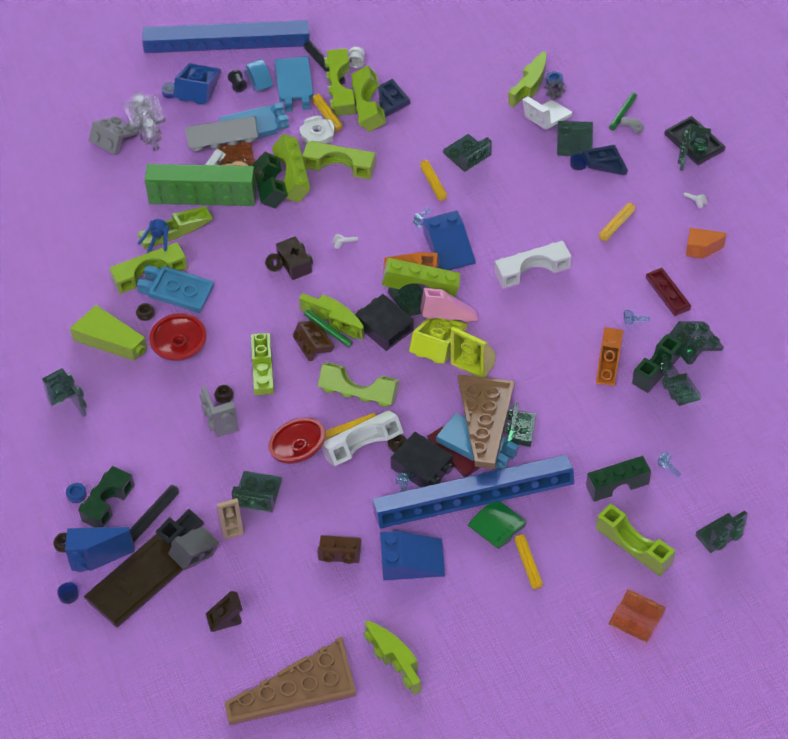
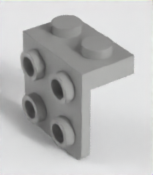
(109, 134)
(221, 418)

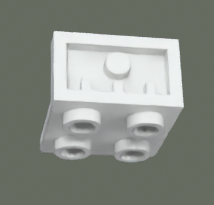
(546, 114)

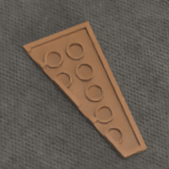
(486, 412)
(303, 684)

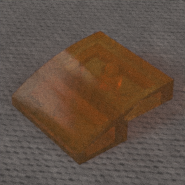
(237, 152)
(637, 616)

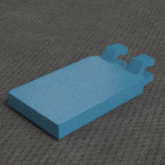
(294, 81)
(268, 119)
(175, 287)
(456, 438)

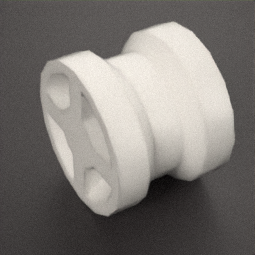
(356, 57)

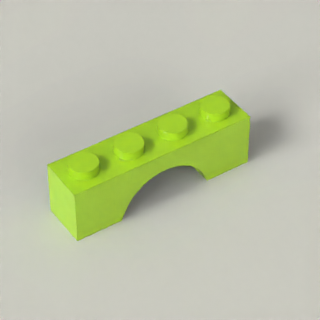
(364, 85)
(343, 98)
(319, 155)
(296, 178)
(127, 273)
(400, 273)
(335, 378)
(616, 527)

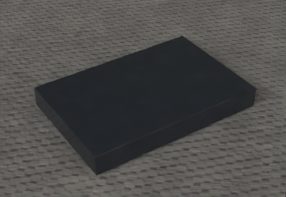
(676, 135)

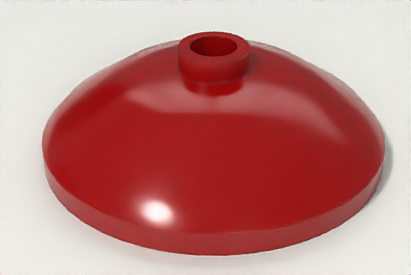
(177, 330)
(297, 440)

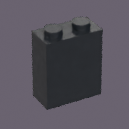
(385, 322)
(422, 461)

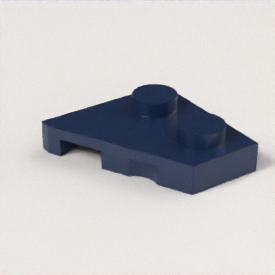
(392, 97)
(605, 159)

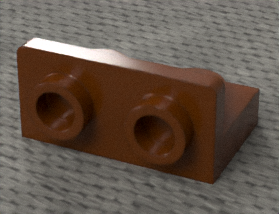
(312, 339)
(339, 549)

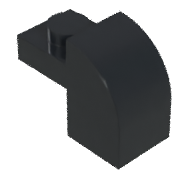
(170, 529)

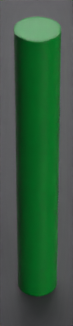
(622, 111)
(329, 329)

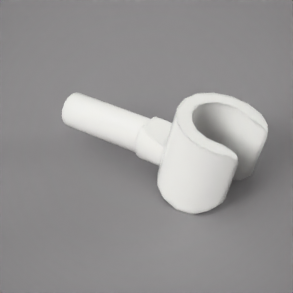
(700, 199)
(339, 240)

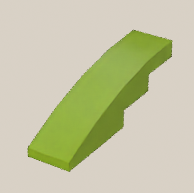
(180, 225)

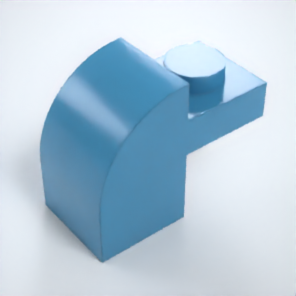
(258, 75)

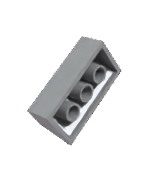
(222, 132)

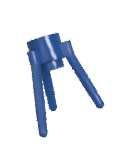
(158, 228)

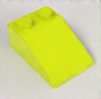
(433, 339)
(471, 353)

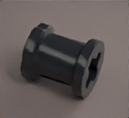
(237, 81)

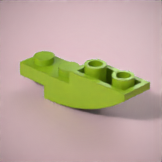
(530, 83)
(336, 313)
(262, 364)
(394, 651)

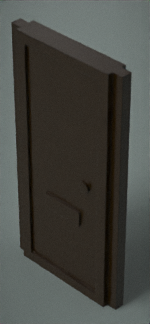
(134, 581)

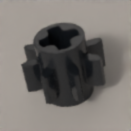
(552, 84)

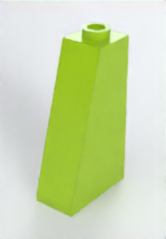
(108, 334)

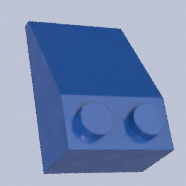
(196, 83)
(449, 239)
(96, 547)
(411, 556)

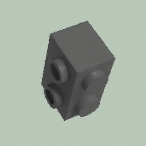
(193, 547)

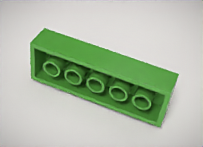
(200, 184)

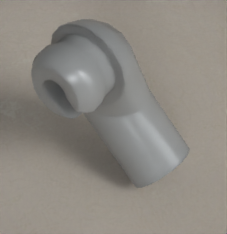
(634, 124)

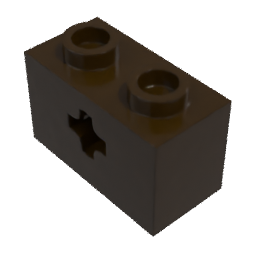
(294, 257)

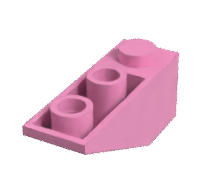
(440, 304)

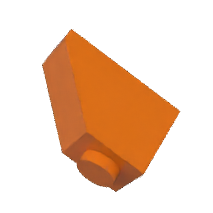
(704, 242)

